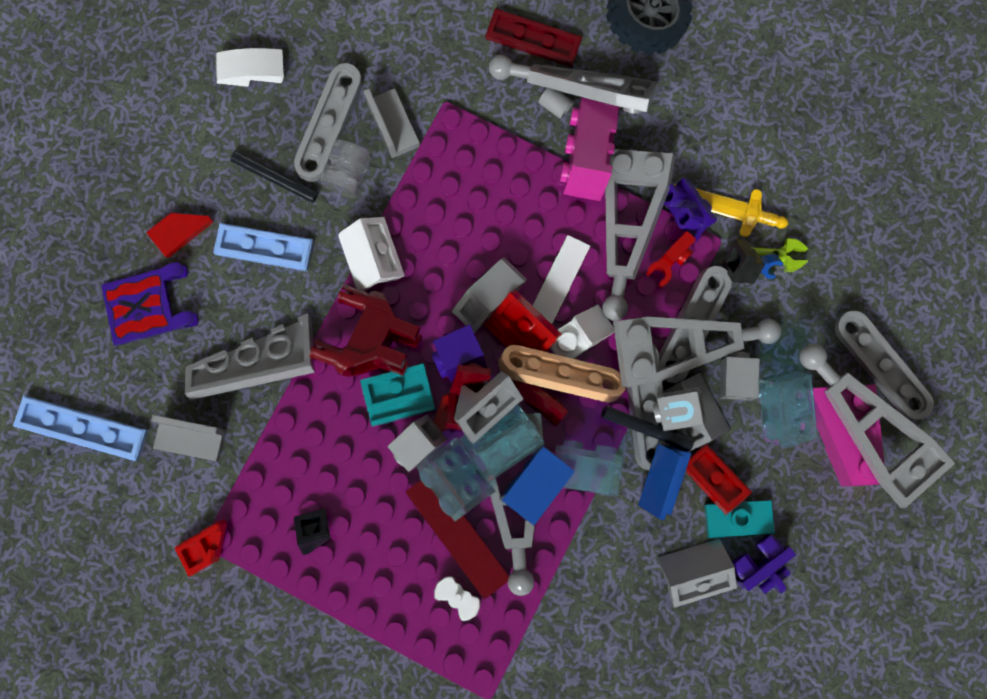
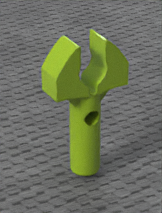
(790, 245)

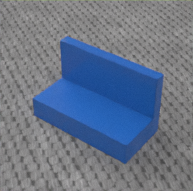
(664, 480)
(537, 485)

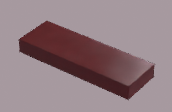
(533, 37)

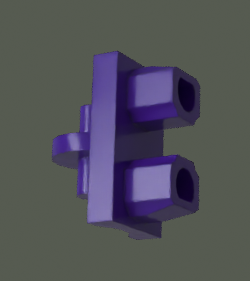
(689, 208)
(775, 557)

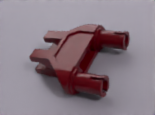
(371, 339)

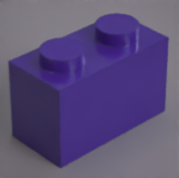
(457, 349)

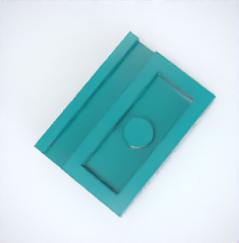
(396, 396)

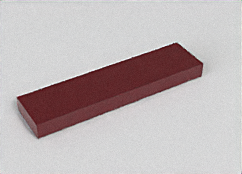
(461, 542)

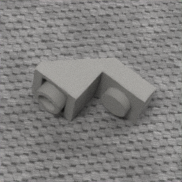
(487, 294)

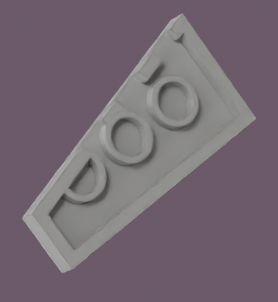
(254, 362)

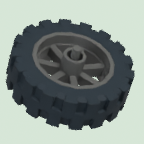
(640, 30)

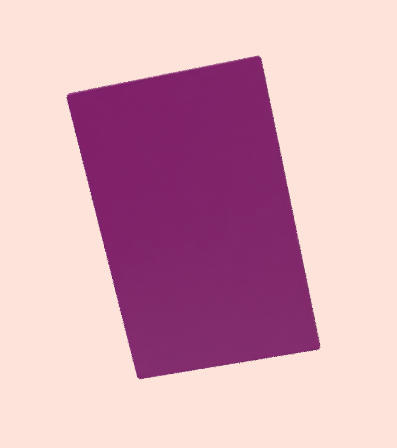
(453, 216)

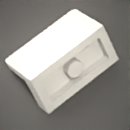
(370, 252)

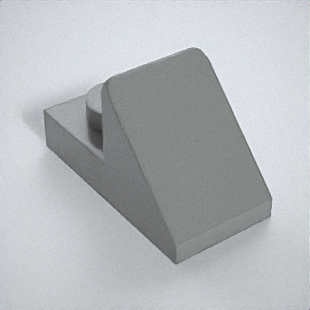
(483, 409)

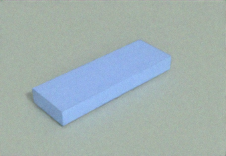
(263, 247)

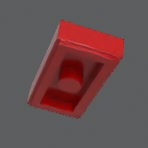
(717, 479)

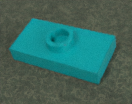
(745, 519)

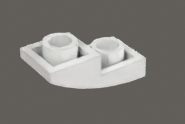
(248, 64)

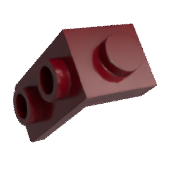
(473, 377)
(546, 404)

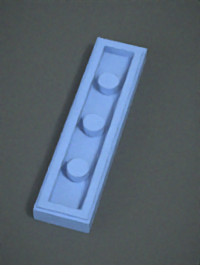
(80, 428)

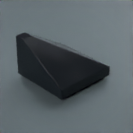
(312, 530)

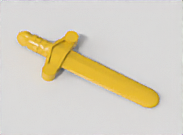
(748, 213)

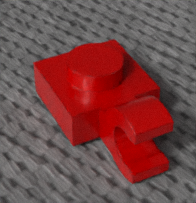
(677, 253)

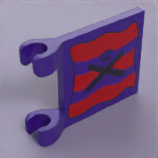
(142, 306)

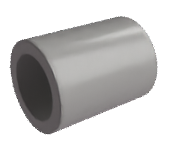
(556, 102)

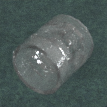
(344, 172)

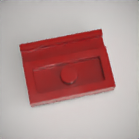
(522, 324)

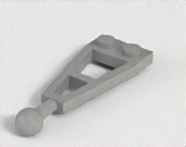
(617, 90)
(638, 169)
(637, 353)
(911, 474)
(520, 580)

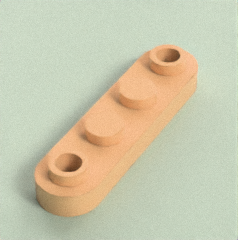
(561, 373)

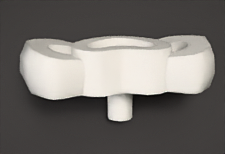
(449, 590)

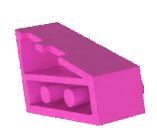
(589, 149)
(840, 448)

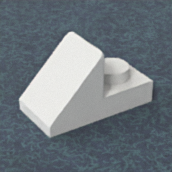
(583, 333)

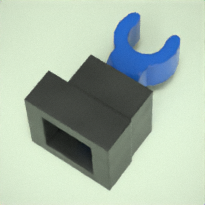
(746, 265)

